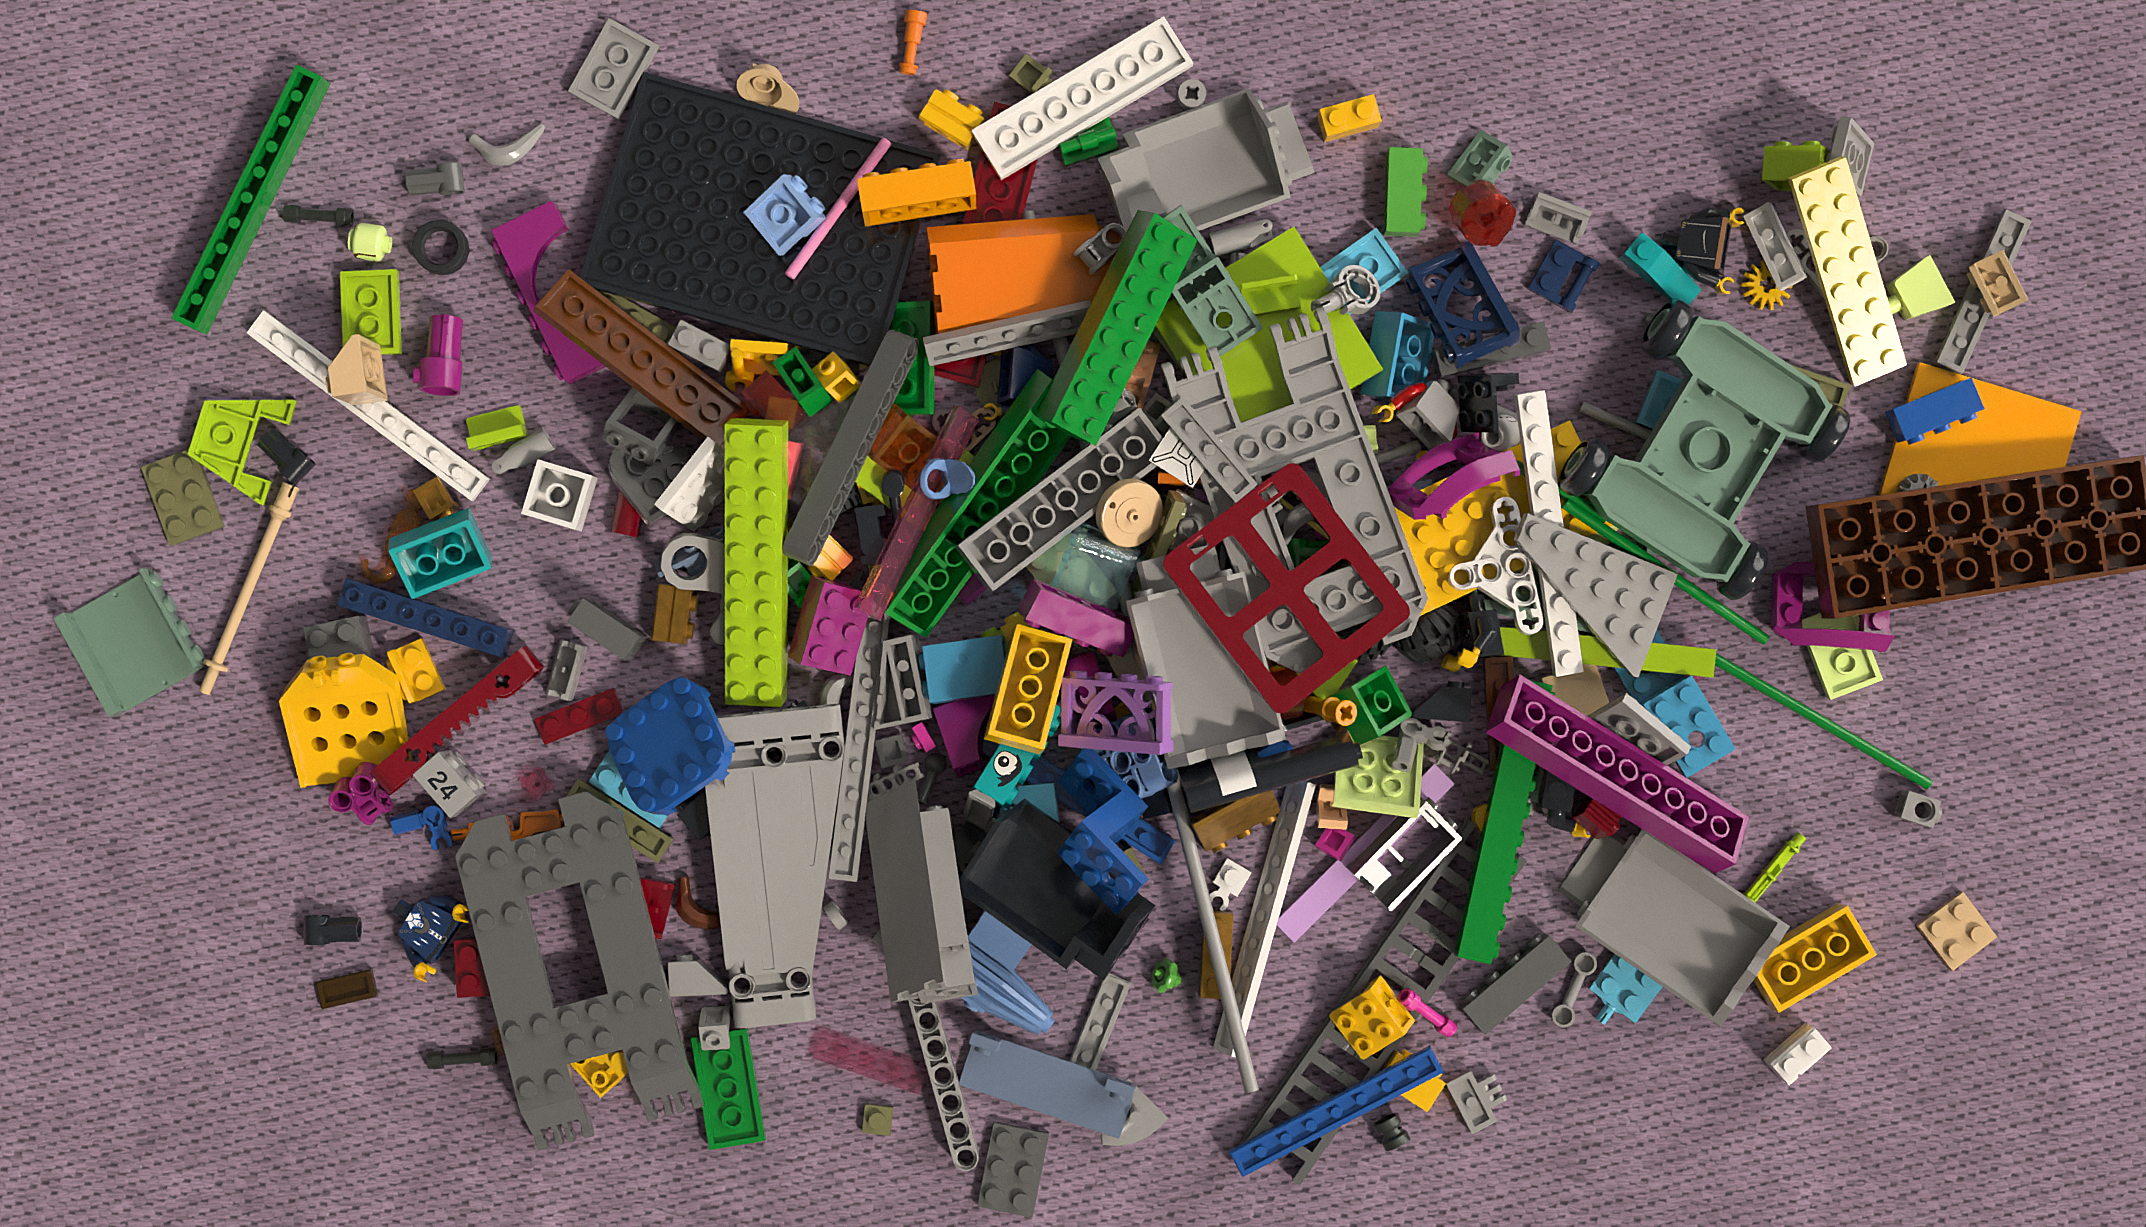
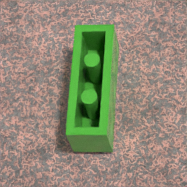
(1404, 192)

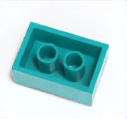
(440, 553)

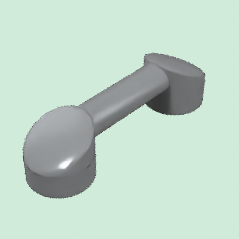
(1563, 1014)

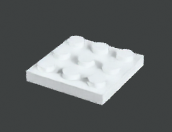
(696, 487)

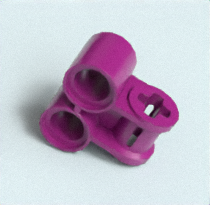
(363, 797)

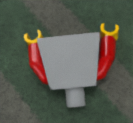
(1425, 411)

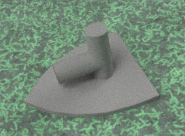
(1140, 1123)

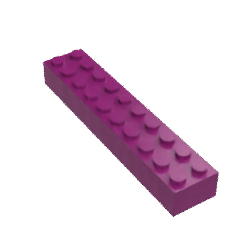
(1617, 774)

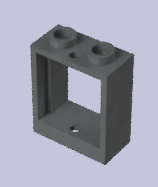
(640, 446)
(606, 628)

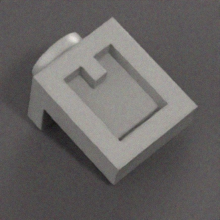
(714, 1027)

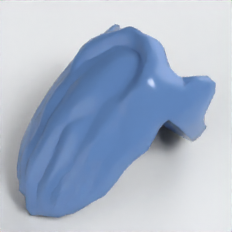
(955, 476)

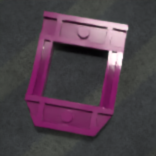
(1482, 468)
(1787, 616)

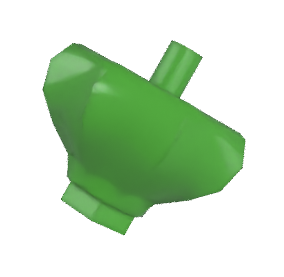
(1165, 975)

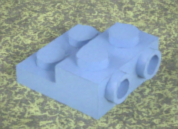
(785, 213)

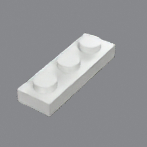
(1775, 246)

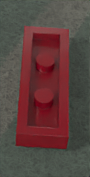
(579, 716)

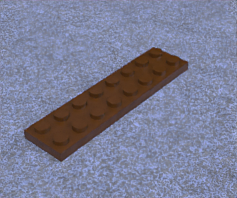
(639, 357)

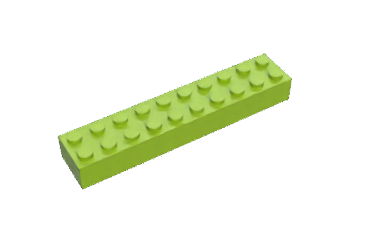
(755, 562)

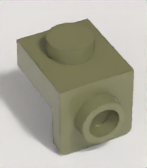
(1031, 75)

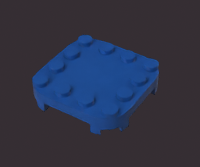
(669, 746)

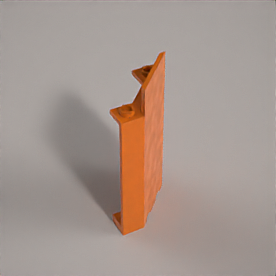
(1010, 268)

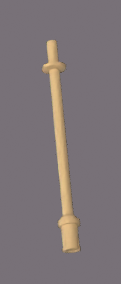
(279, 512)

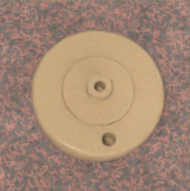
(1129, 512)

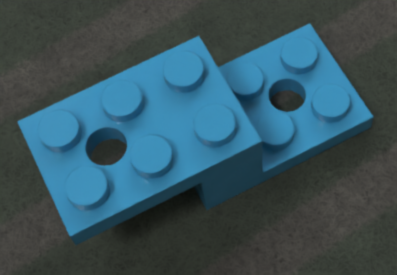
(1683, 709)

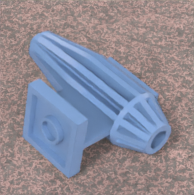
(1000, 988)

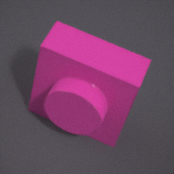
(922, 737)
(1335, 842)

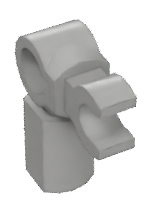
(1410, 734)

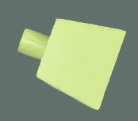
(1919, 290)

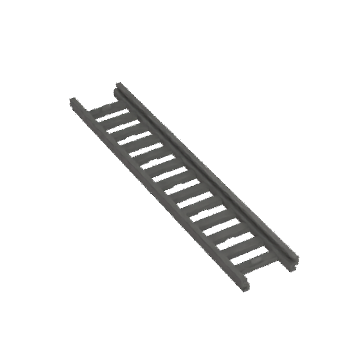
(1359, 984)

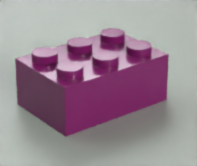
(828, 627)

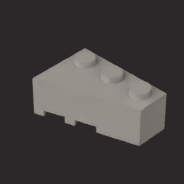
(901, 684)

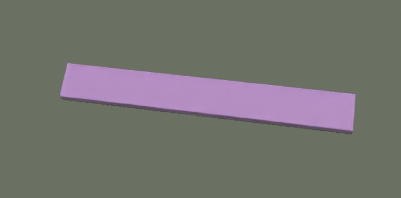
(1337, 877)

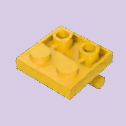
(602, 1071)

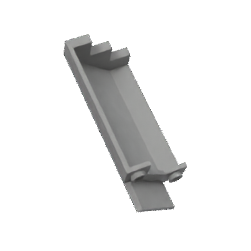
(1211, 698)
(1672, 920)

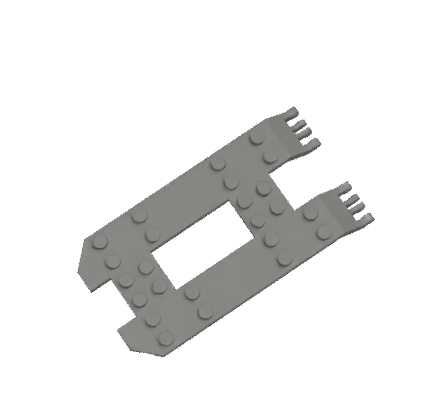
(1320, 427)

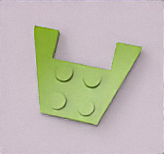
(226, 436)

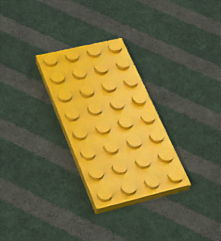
(1454, 540)

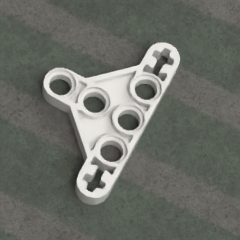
(1506, 582)

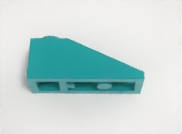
(1659, 269)

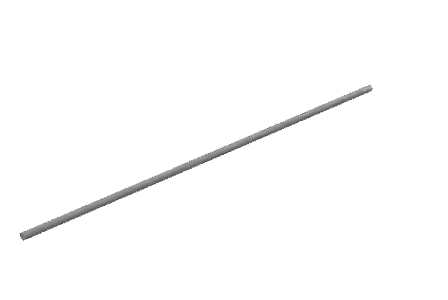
(1192, 858)

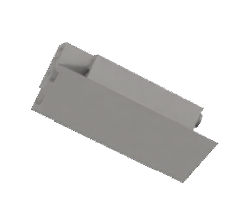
(1209, 160)
(919, 899)

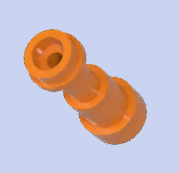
(914, 23)

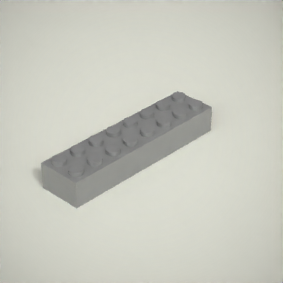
(1059, 501)

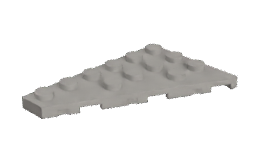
(1606, 587)

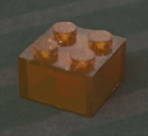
(903, 444)

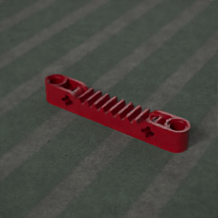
(518, 668)

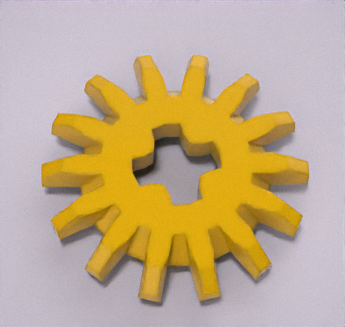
(1757, 290)

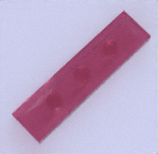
(870, 1062)

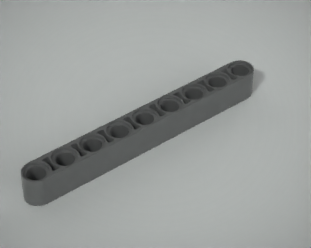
(850, 447)

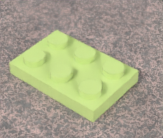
(1841, 668)

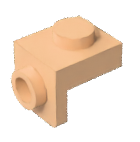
(1329, 816)

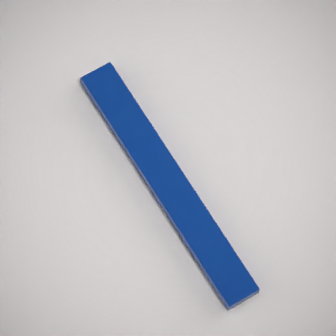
(1140, 836)
(1336, 1111)

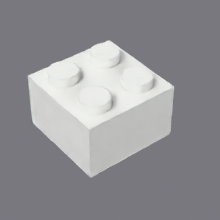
(559, 495)

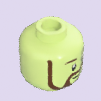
(369, 242)

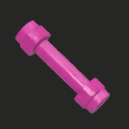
(1442, 1023)

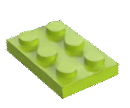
(372, 308)

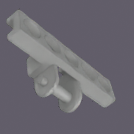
(1454, 766)
(901, 776)

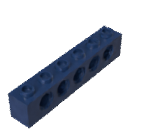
(425, 617)

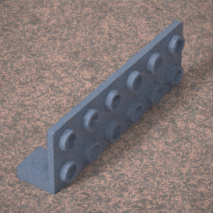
(1047, 1084)

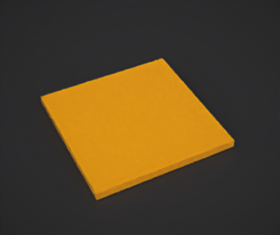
(2006, 438)

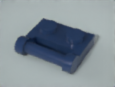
(1555, 271)

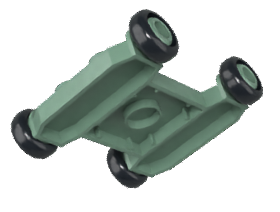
(1707, 448)

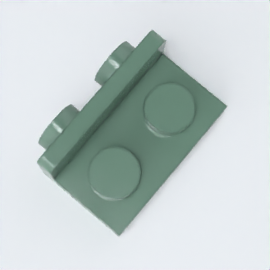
(1481, 160)

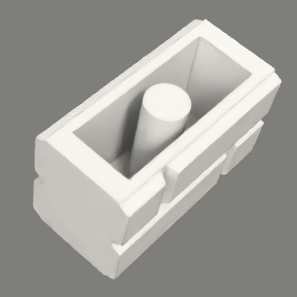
(1797, 1053)

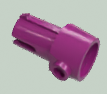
(441, 369)

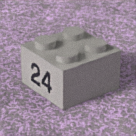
(451, 782)

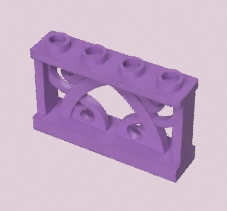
(1087, 736)

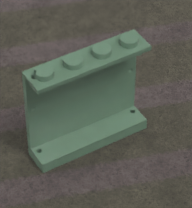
(131, 643)

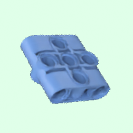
(1140, 771)

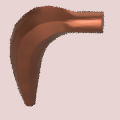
(691, 912)

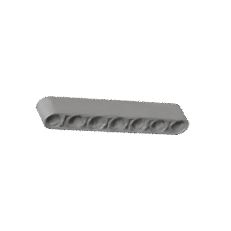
(943, 1088)

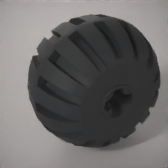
(1432, 636)

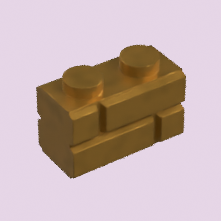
(673, 614)

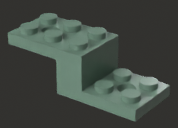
(1208, 290)

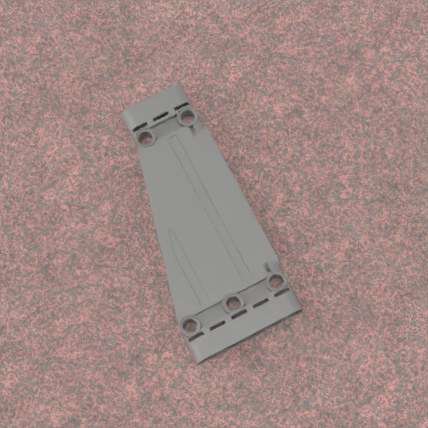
(772, 855)

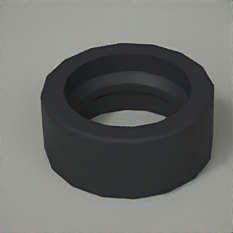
(419, 247)

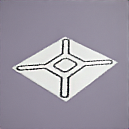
(1177, 459)

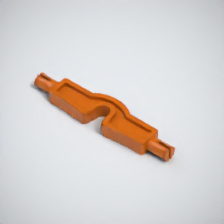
(529, 824)

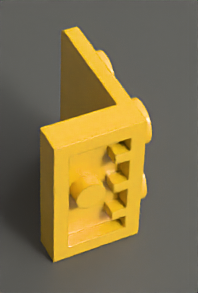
(1372, 1019)

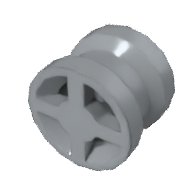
(1188, 98)

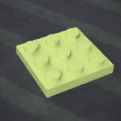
(1377, 785)

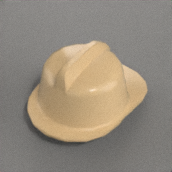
(766, 87)

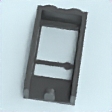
(1379, 880)

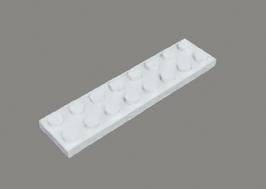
(1082, 98)

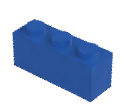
(1935, 411)

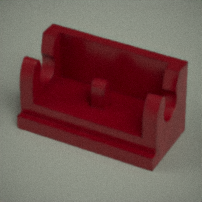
(658, 900)

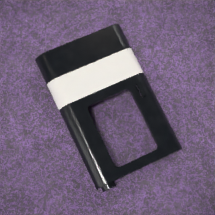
(1247, 774)

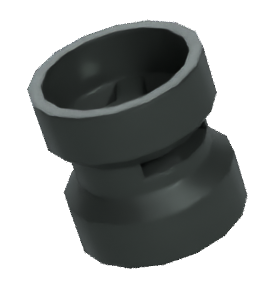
(1391, 1131)

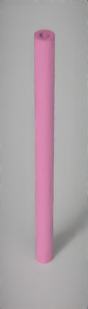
(837, 209)

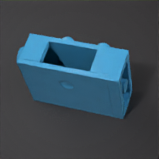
(962, 669)

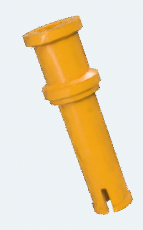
(1332, 709)

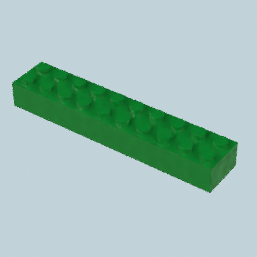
(1004, 470)

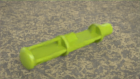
(1774, 867)

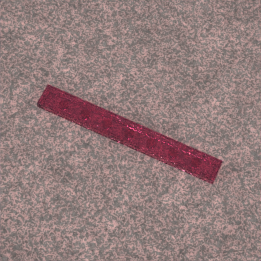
(913, 518)

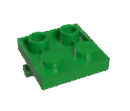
(1090, 143)

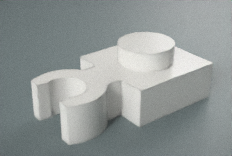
(1230, 880)

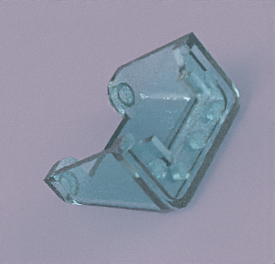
(1095, 570)

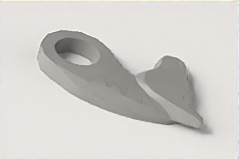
(709, 579)

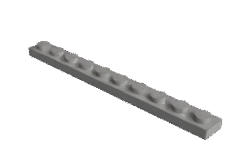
(858, 753)

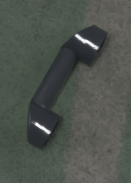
(893, 486)

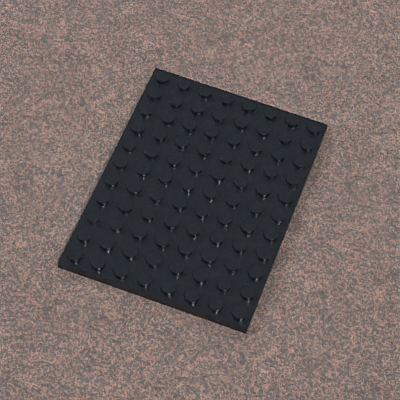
(680, 233)

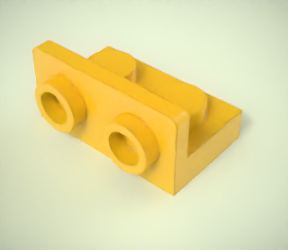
(760, 355)
(415, 671)

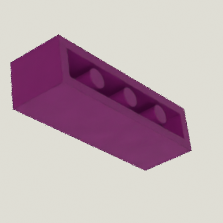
(1076, 618)

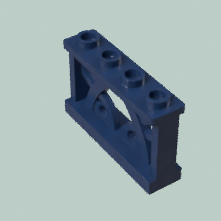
(1470, 270)

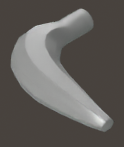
(510, 152)
(1294, 520)
(834, 688)

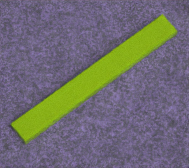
(1660, 657)

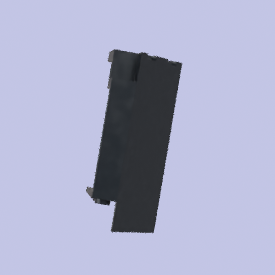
(1030, 889)

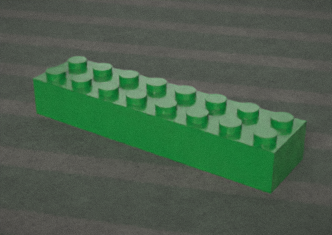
(1116, 327)

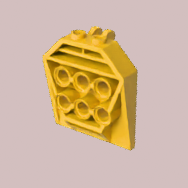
(349, 682)

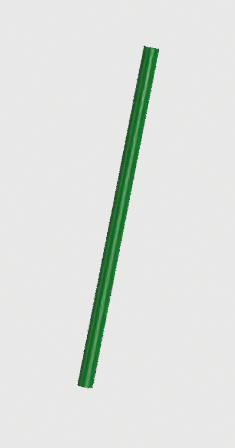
(1680, 581)
(1823, 722)

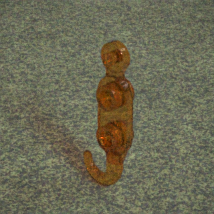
(403, 522)

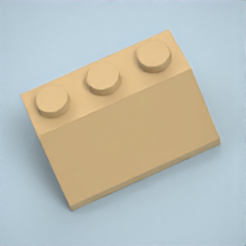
(358, 373)

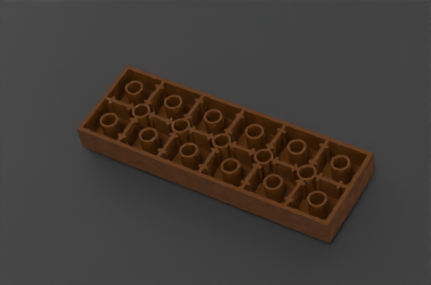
(1979, 537)

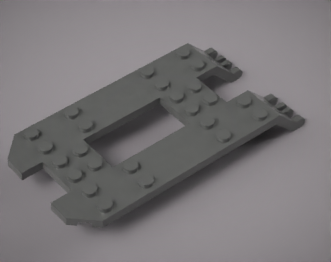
(638, 1005)

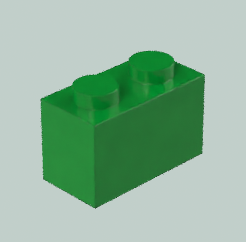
(802, 381)

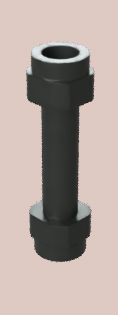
(341, 216)
(485, 1056)

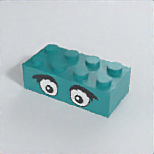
(1009, 767)

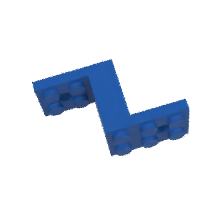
(1092, 846)

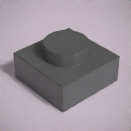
(891, 751)

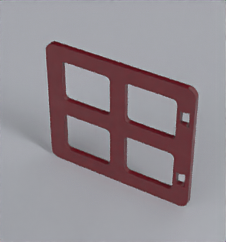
(1287, 589)

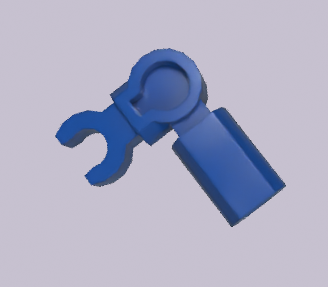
(414, 820)

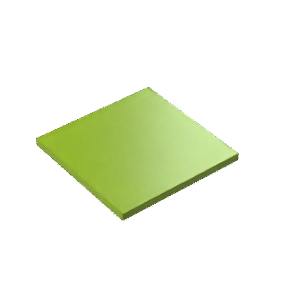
(1253, 364)

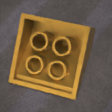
(1234, 819)

